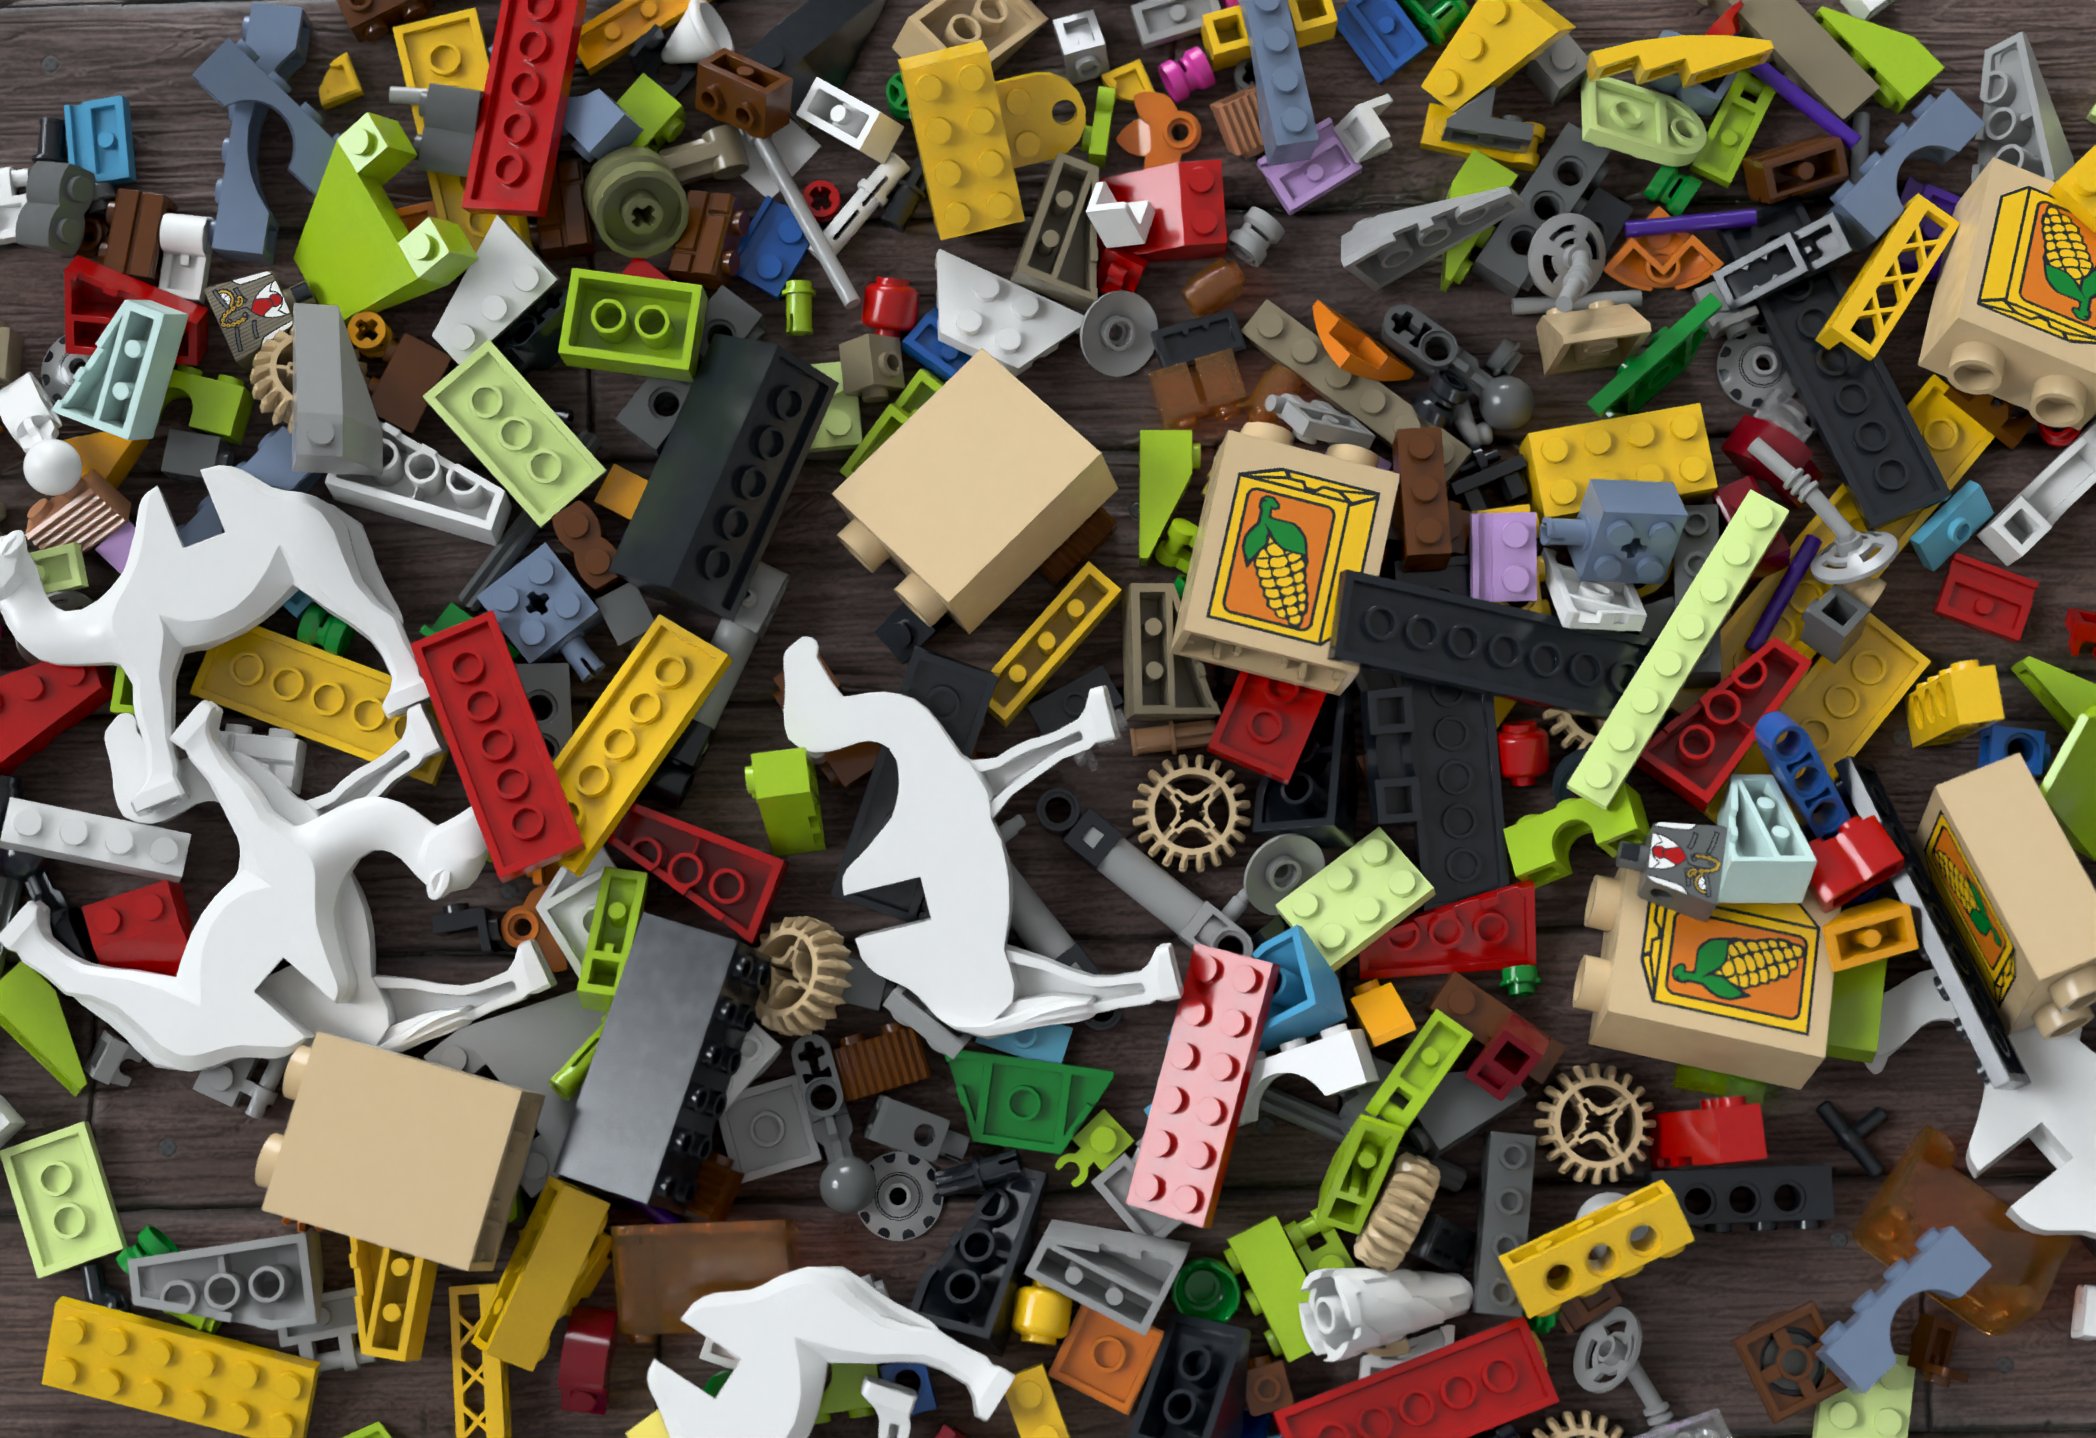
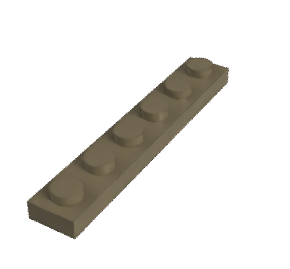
(1365, 399)

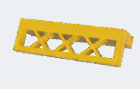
(1873, 275)
(495, 1371)

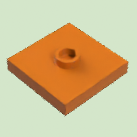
(1105, 1359)

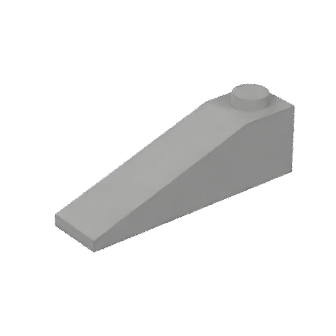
(2019, 114)
(1402, 240)
(332, 408)
(249, 1282)

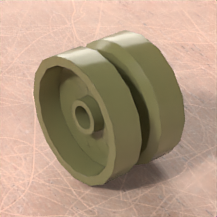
(636, 202)

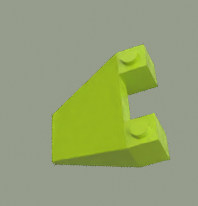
(354, 239)
(2072, 785)

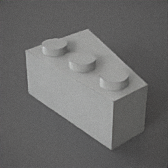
(1108, 1270)

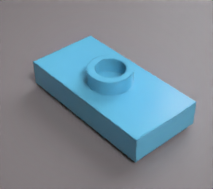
(1951, 525)
(1038, 1043)

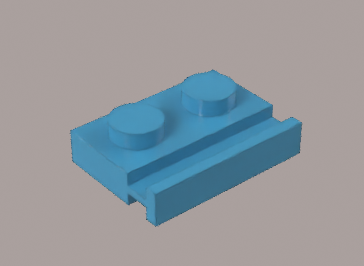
(102, 139)

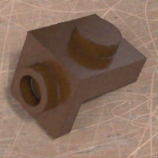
(1932, 1350)
(1267, 1386)

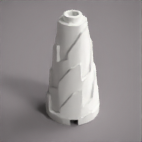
(1373, 1307)

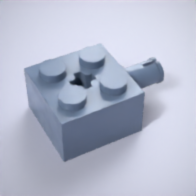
(1621, 531)
(557, 631)

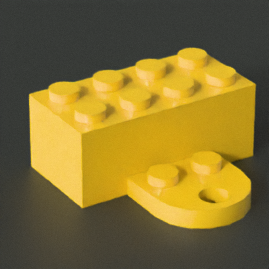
(979, 131)
(1635, 447)

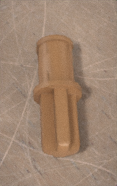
(1171, 737)

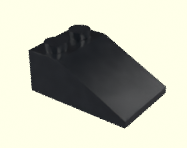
(1196, 1382)

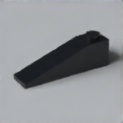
(819, 42)
(1323, 787)
(978, 1275)

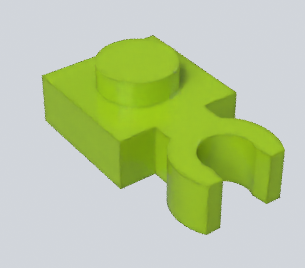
(1097, 137)
(1099, 1142)

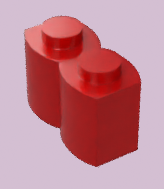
(1852, 862)

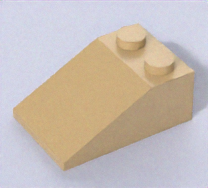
(948, 23)
(1590, 337)

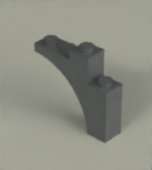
(1448, 1117)

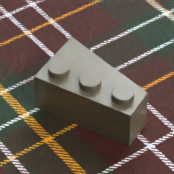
(1061, 241)
(1157, 681)

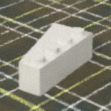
(426, 491)

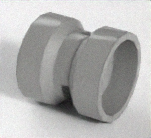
(1255, 236)

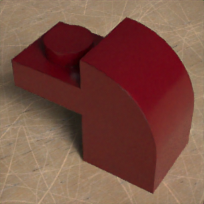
(1781, 441)
(1508, 1056)
(587, 1360)

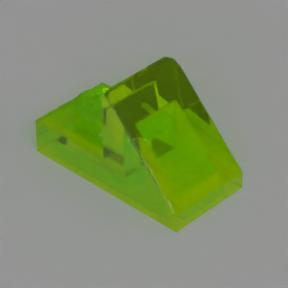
(1718, 1084)

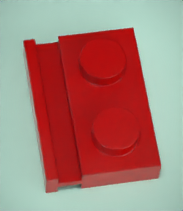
(1985, 598)

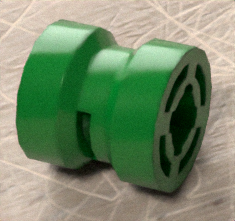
(1664, 183)
(325, 630)
(150, 1243)

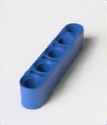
(1811, 787)

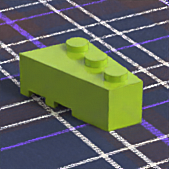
(787, 799)

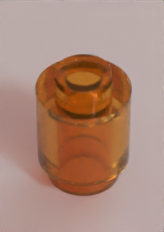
(1213, 287)
(1275, 382)

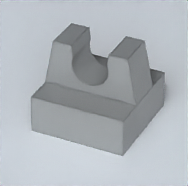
(107, 1057)

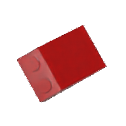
(1186, 206)
(141, 928)

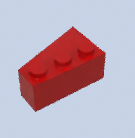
(97, 293)
(44, 703)
(1715, 1134)

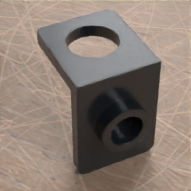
(647, 59)

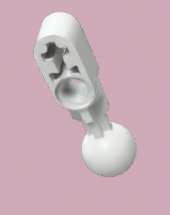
(49, 463)

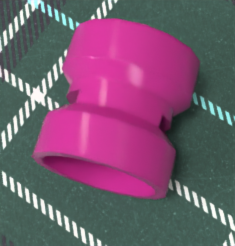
(1186, 74)

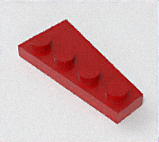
(1463, 936)

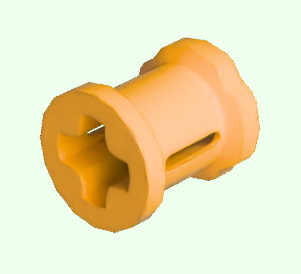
(376, 324)

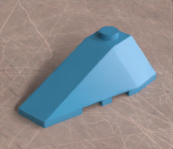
(1305, 992)

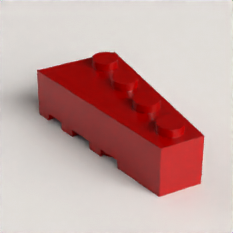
(1717, 732)
(712, 871)

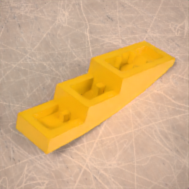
(1691, 56)

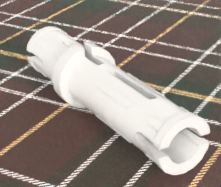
(892, 172)

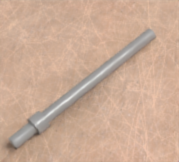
(806, 220)

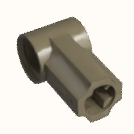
(716, 155)

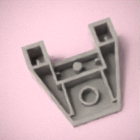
(525, 1052)

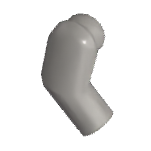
(1468, 430)

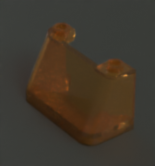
(1931, 1193)
(675, 1264)

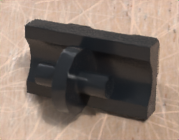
(1506, 476)

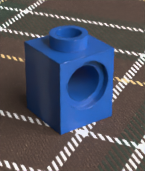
(1995, 742)
(926, 1395)

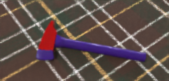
(1729, 25)

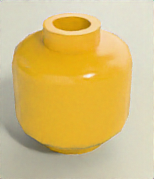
(1041, 1314)

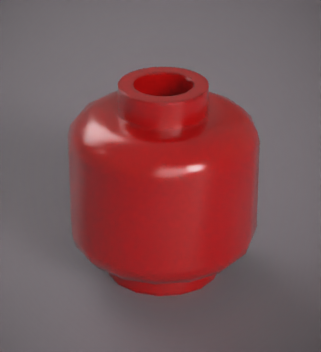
(890, 306)
(1523, 752)

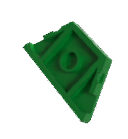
(1667, 357)
(1025, 1099)

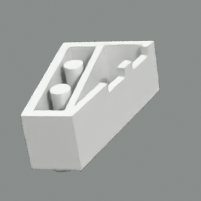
(493, 292)

